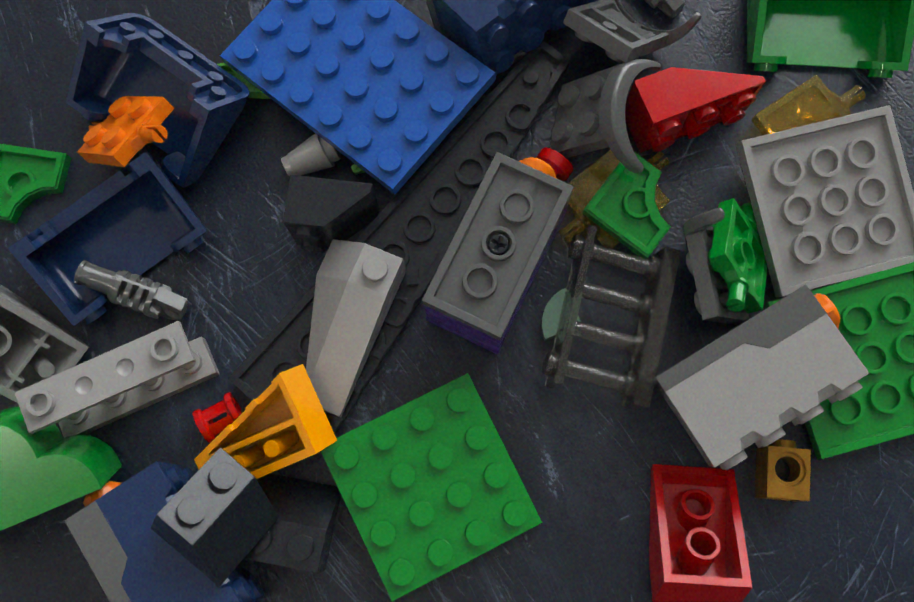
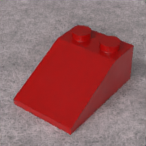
(696, 536)

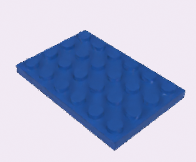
(362, 78)

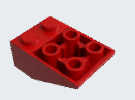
(686, 103)

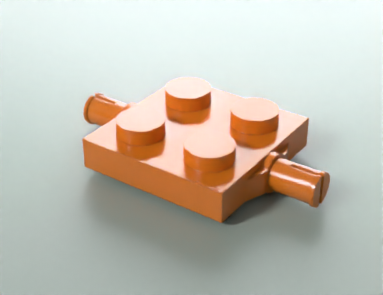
(126, 130)

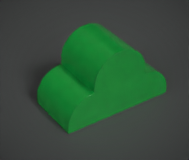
(46, 469)

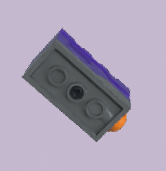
(497, 251)

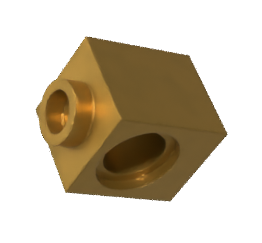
(767, 482)

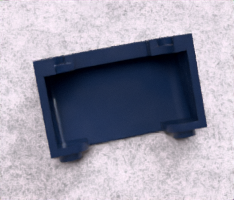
(142, 58)
(118, 226)

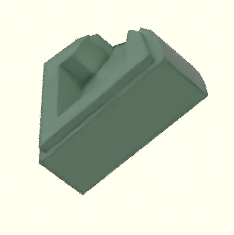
(552, 315)

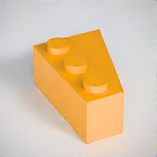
(276, 427)

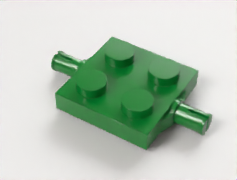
(739, 257)

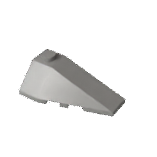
(348, 311)

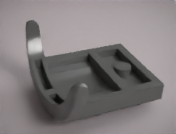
(618, 32)
(593, 113)
(710, 286)

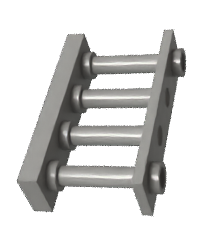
(118, 382)

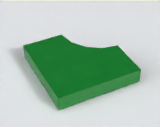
(28, 176)
(628, 208)

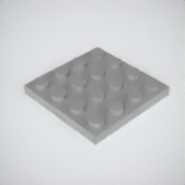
(830, 199)

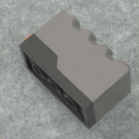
(762, 377)

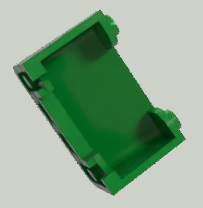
(831, 34)

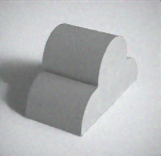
(31, 345)

